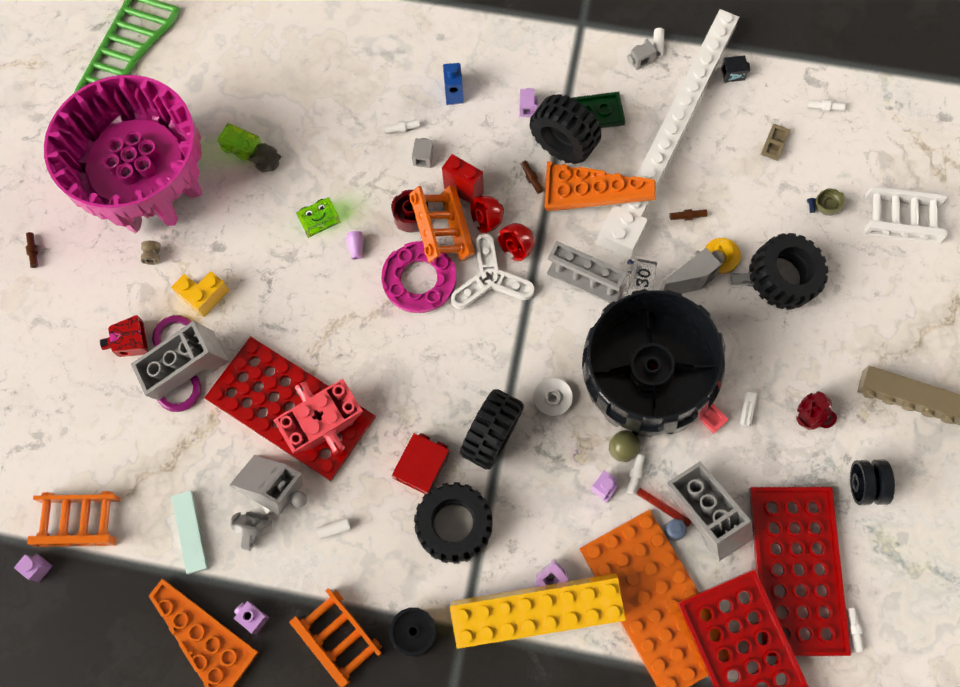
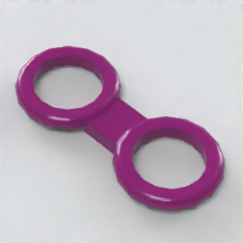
(196, 392)

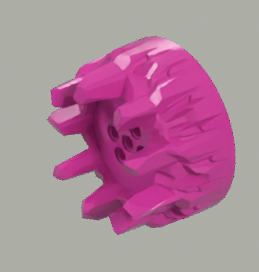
(114, 116)

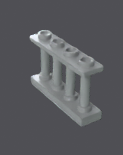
(586, 272)

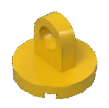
(730, 250)

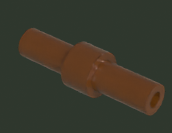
(532, 177)
(688, 214)
(31, 250)

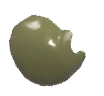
(830, 201)
(624, 446)

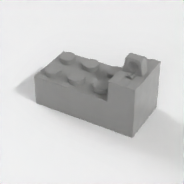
(178, 360)
(711, 510)

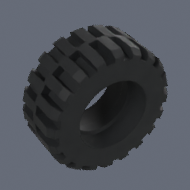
(565, 128)
(806, 260)
(491, 429)
(453, 495)

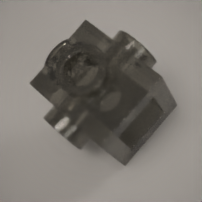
(265, 157)

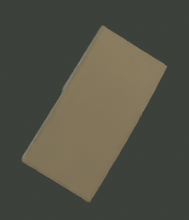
(775, 142)

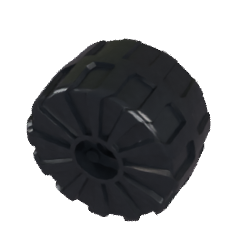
(661, 331)

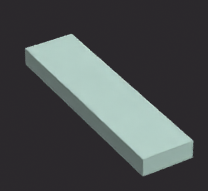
(189, 532)

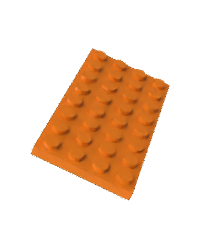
(650, 586)

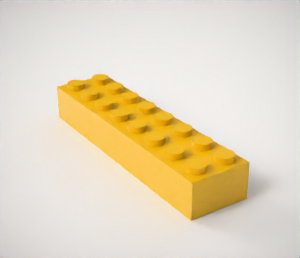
(537, 611)

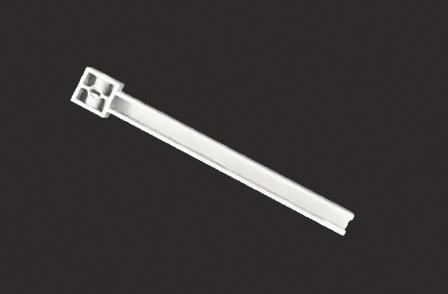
(626, 223)

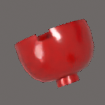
(487, 213)
(517, 240)

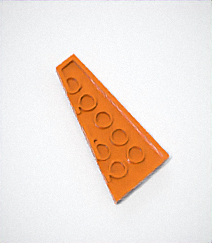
(589, 187)
(209, 646)

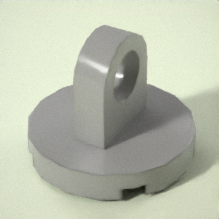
(250, 525)

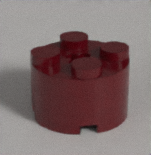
(404, 213)

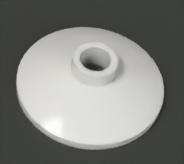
(556, 388)

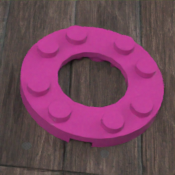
(411, 302)

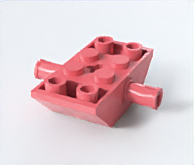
(305, 431)

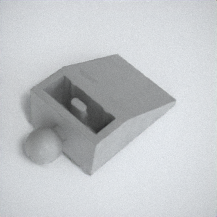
(695, 273)
(270, 484)

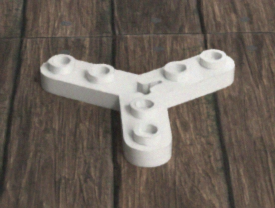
(501, 281)

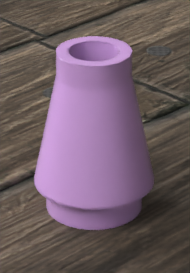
(355, 243)

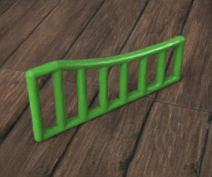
(110, 36)

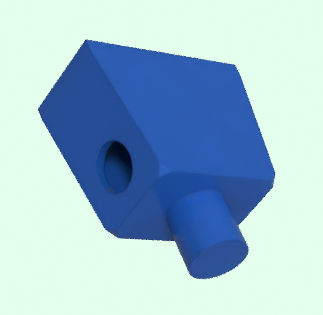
(452, 79)

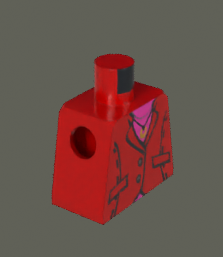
(126, 338)

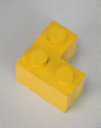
(203, 295)

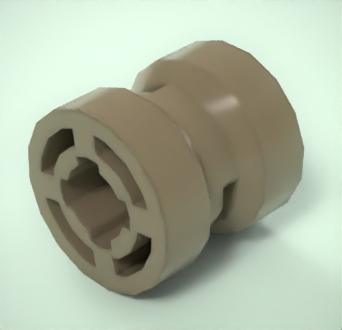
(150, 252)

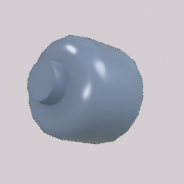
(675, 529)

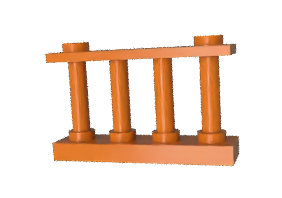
(456, 220)
(82, 538)
(315, 641)

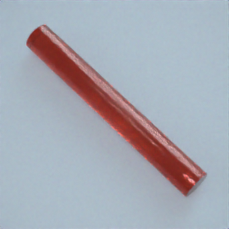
(663, 507)

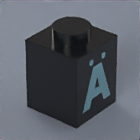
(735, 68)

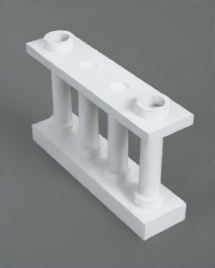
(896, 230)

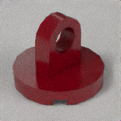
(815, 412)

